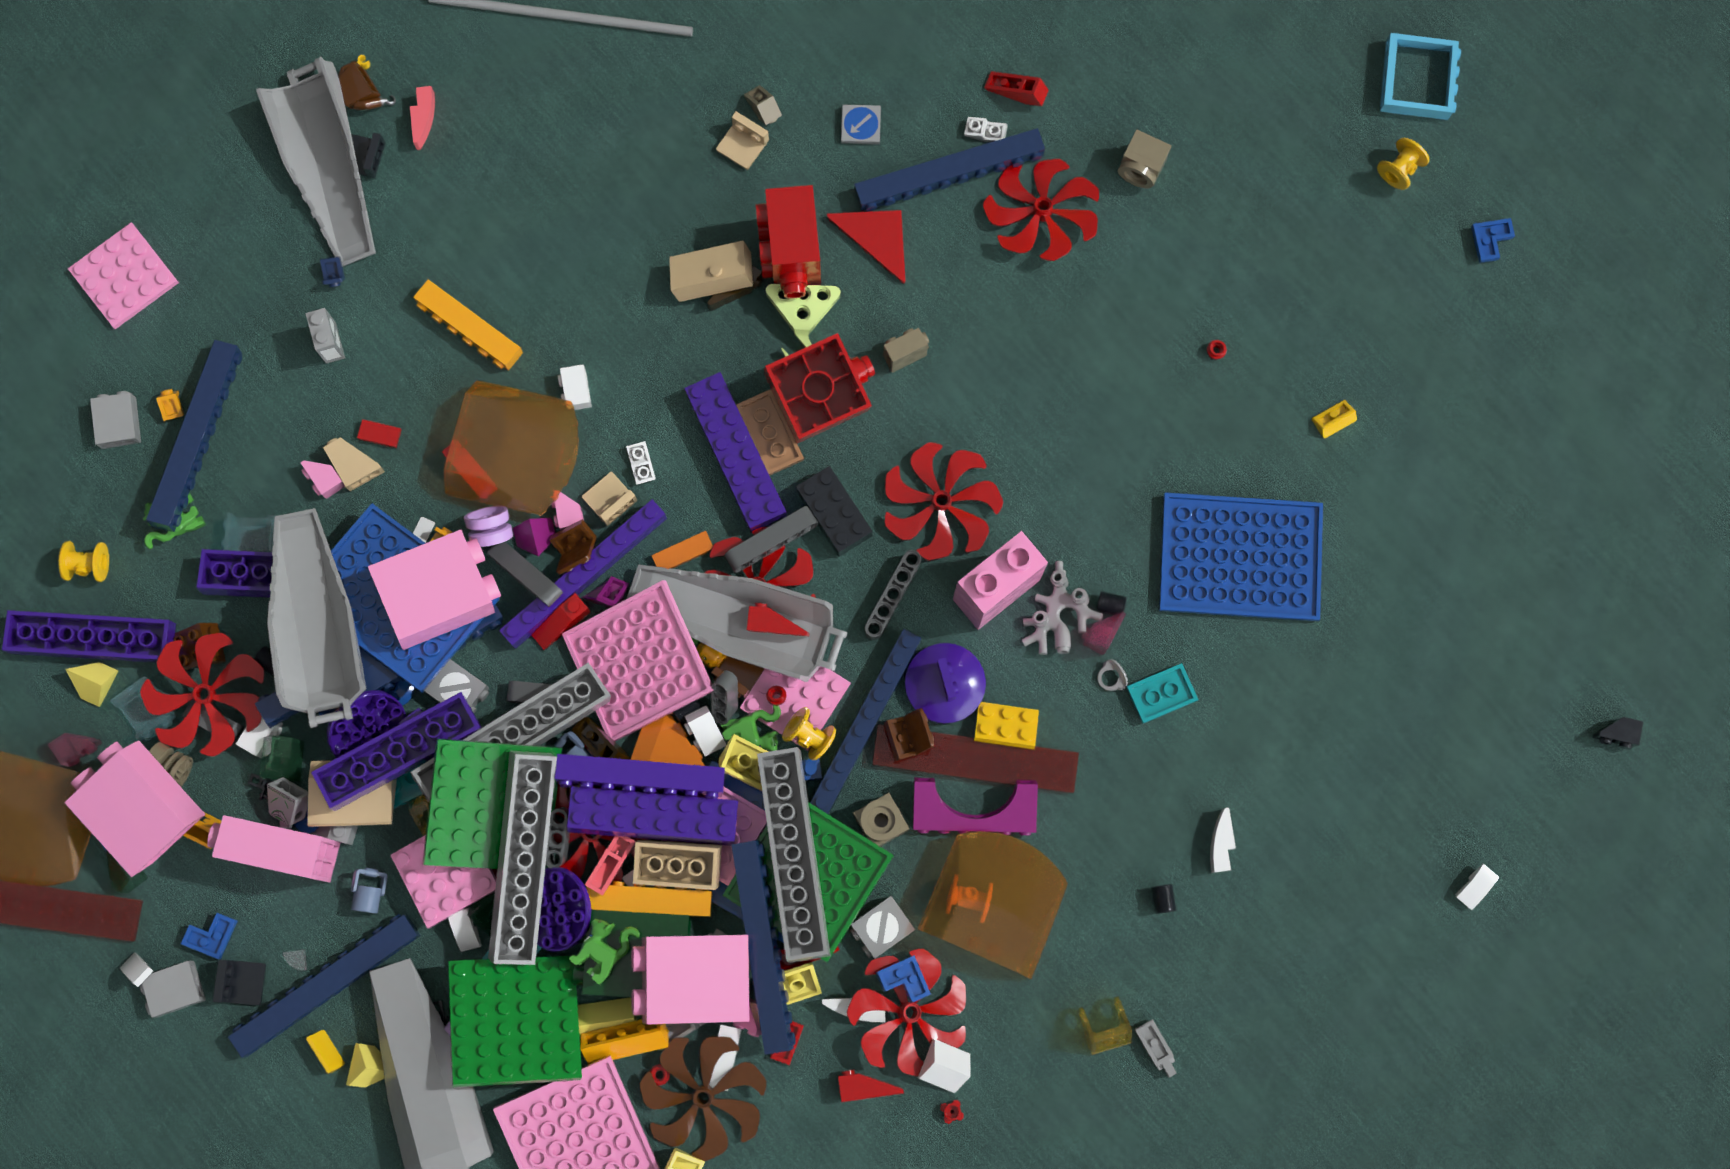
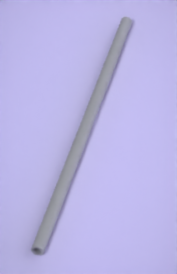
(570, 16)

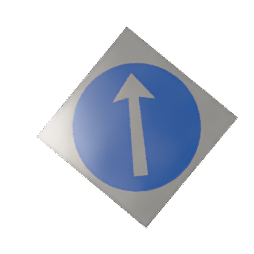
(861, 124)

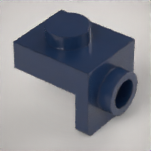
(332, 271)

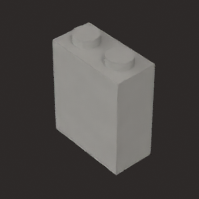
(115, 420)
(172, 989)

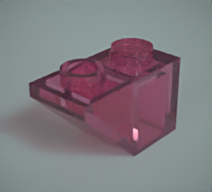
(71, 747)

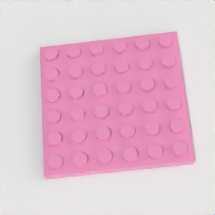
(641, 659)
(577, 1124)

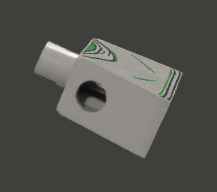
(287, 802)

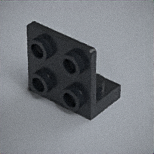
(368, 153)
(239, 982)

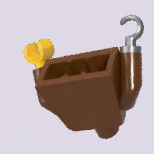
(358, 88)

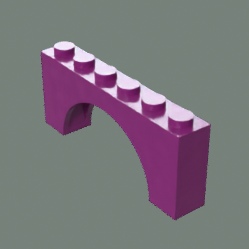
(1016, 815)

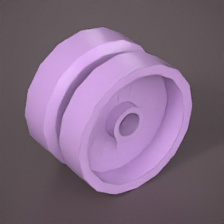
(489, 525)

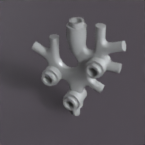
(1051, 619)

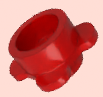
(957, 1115)

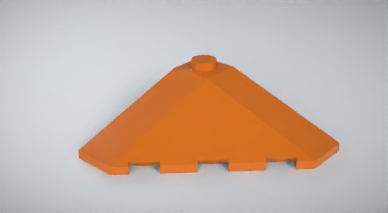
(666, 743)

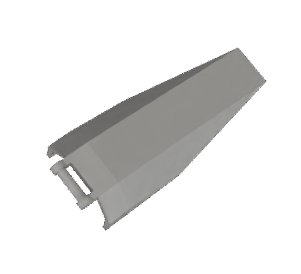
(320, 156)
(717, 615)
(311, 623)
(432, 1120)

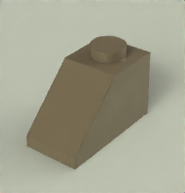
(763, 105)

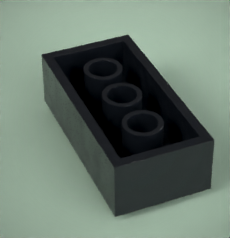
(834, 511)

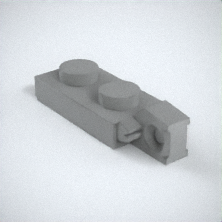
(1156, 1047)

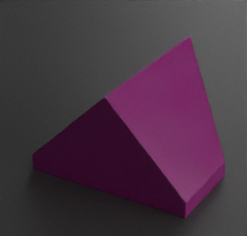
(534, 535)
(609, 593)

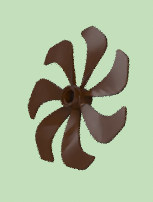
(716, 1137)

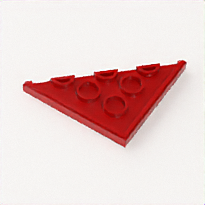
(878, 235)

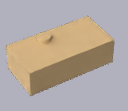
(711, 271)
(677, 864)

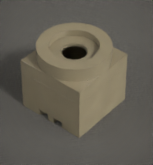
(1143, 160)
(881, 820)

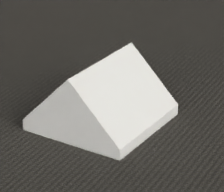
(945, 1066)

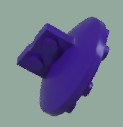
(945, 682)
(373, 715)
(564, 910)

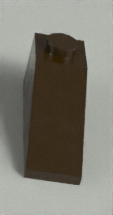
(721, 299)
(597, 740)

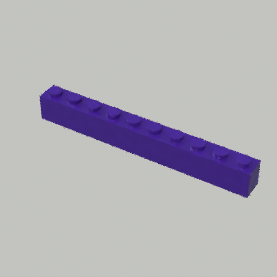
(582, 576)

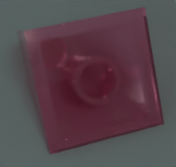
(1102, 633)

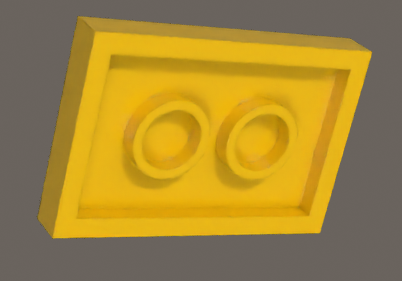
(1006, 725)

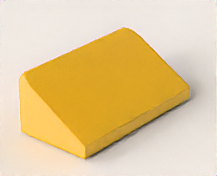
(1334, 418)
(325, 1051)

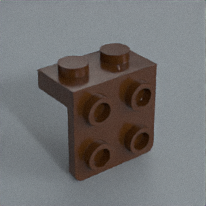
(574, 545)
(189, 637)
(746, 674)
(909, 734)

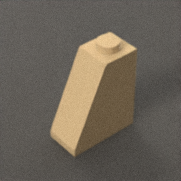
(351, 464)

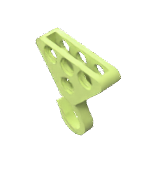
(812, 305)

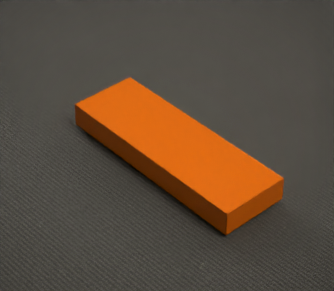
(683, 551)

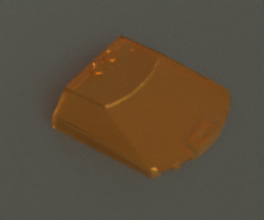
(511, 448)
(38, 832)
(996, 900)

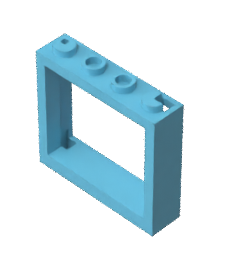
(1412, 108)

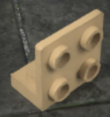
(743, 141)
(609, 498)

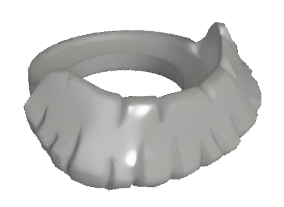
(1122, 680)

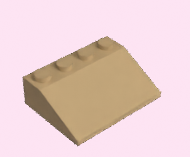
(371, 809)

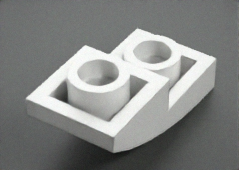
(983, 130)
(640, 462)
(1477, 887)
(464, 931)
(136, 969)

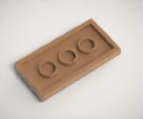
(770, 432)

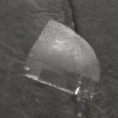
(296, 959)

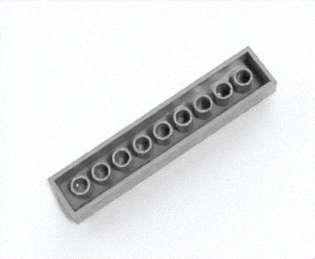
(536, 718)
(793, 855)
(522, 858)

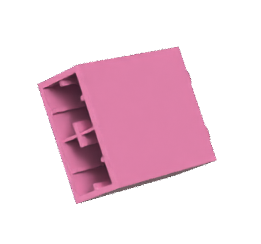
(999, 580)
(434, 588)
(132, 806)
(273, 848)
(692, 979)

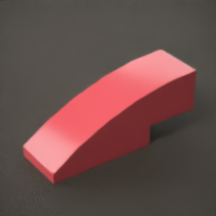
(422, 115)
(610, 864)

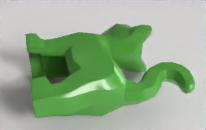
(188, 523)
(747, 728)
(601, 952)

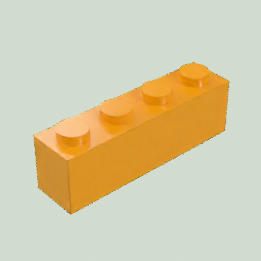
(623, 1040)

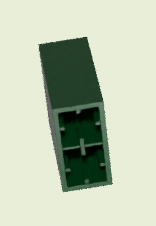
(622, 979)

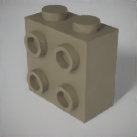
(905, 349)

